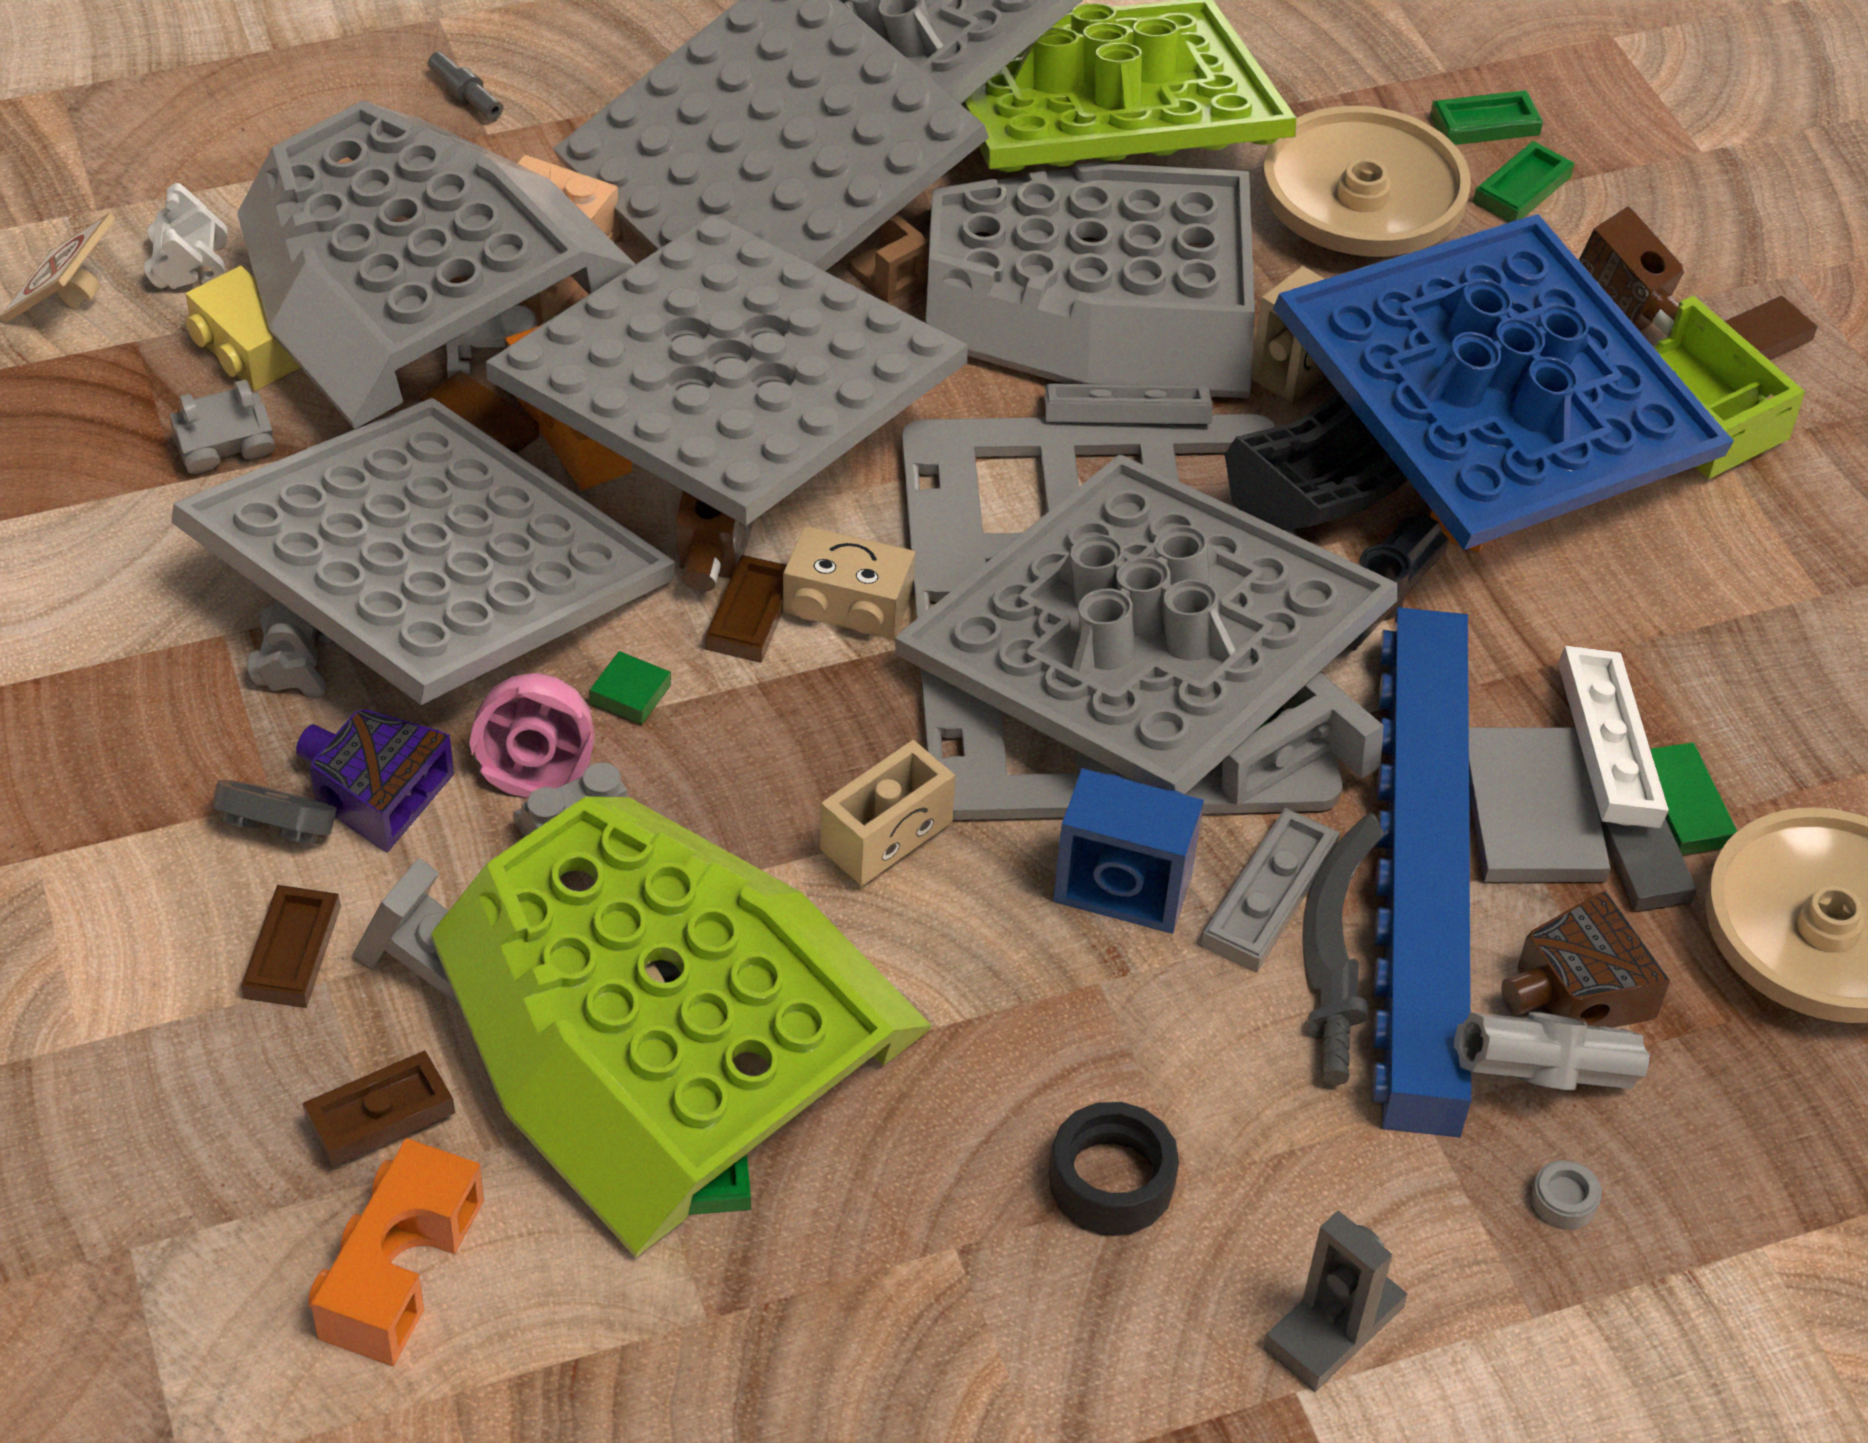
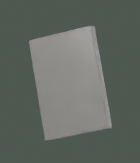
(1534, 806)

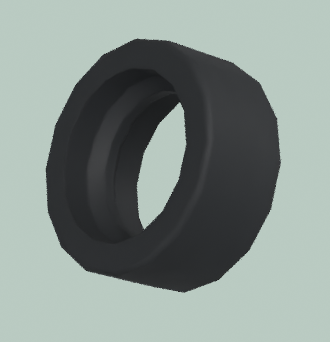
(1121, 1125)

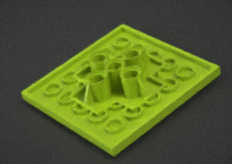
(1128, 85)

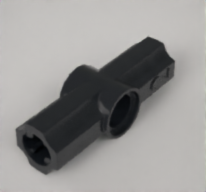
(1403, 559)

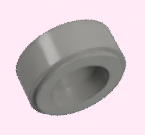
(1566, 1194)

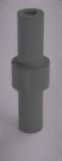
(465, 85)

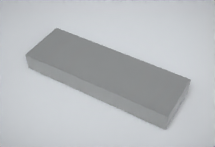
(1127, 403)
(1270, 890)

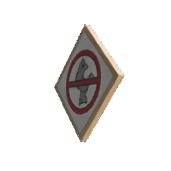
(62, 273)

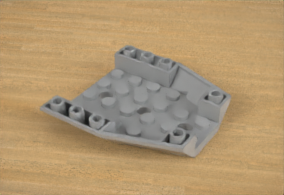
(373, 294)
(1109, 309)

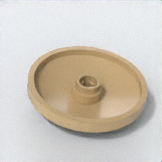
(1366, 181)
(1795, 910)

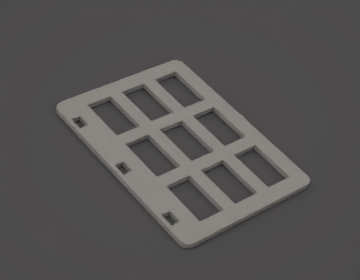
(952, 546)

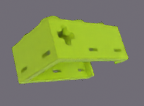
(1731, 383)

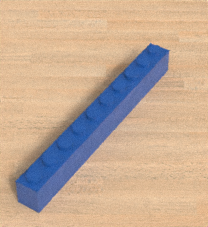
(1423, 875)

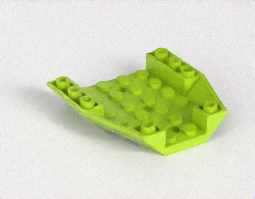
(634, 1075)

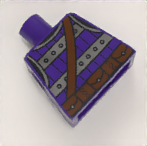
(377, 772)

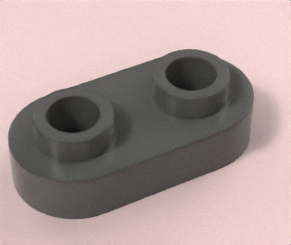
(250, 804)

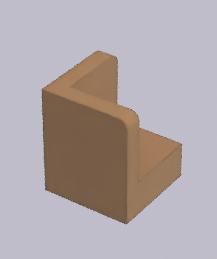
(896, 263)

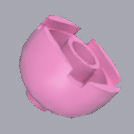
(532, 734)

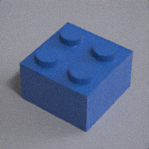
(1127, 850)

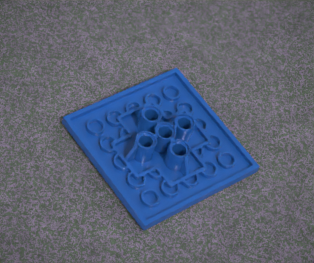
(1501, 379)

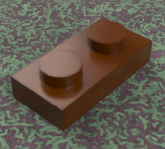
(378, 1108)

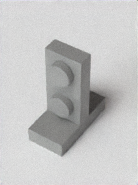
(1311, 724)
(405, 927)

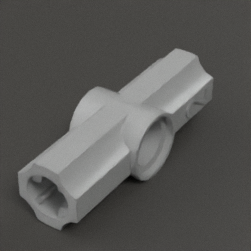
(1551, 1050)

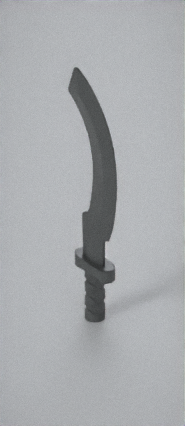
(1326, 953)

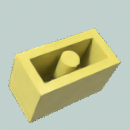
(233, 325)

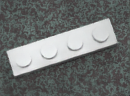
(1612, 737)

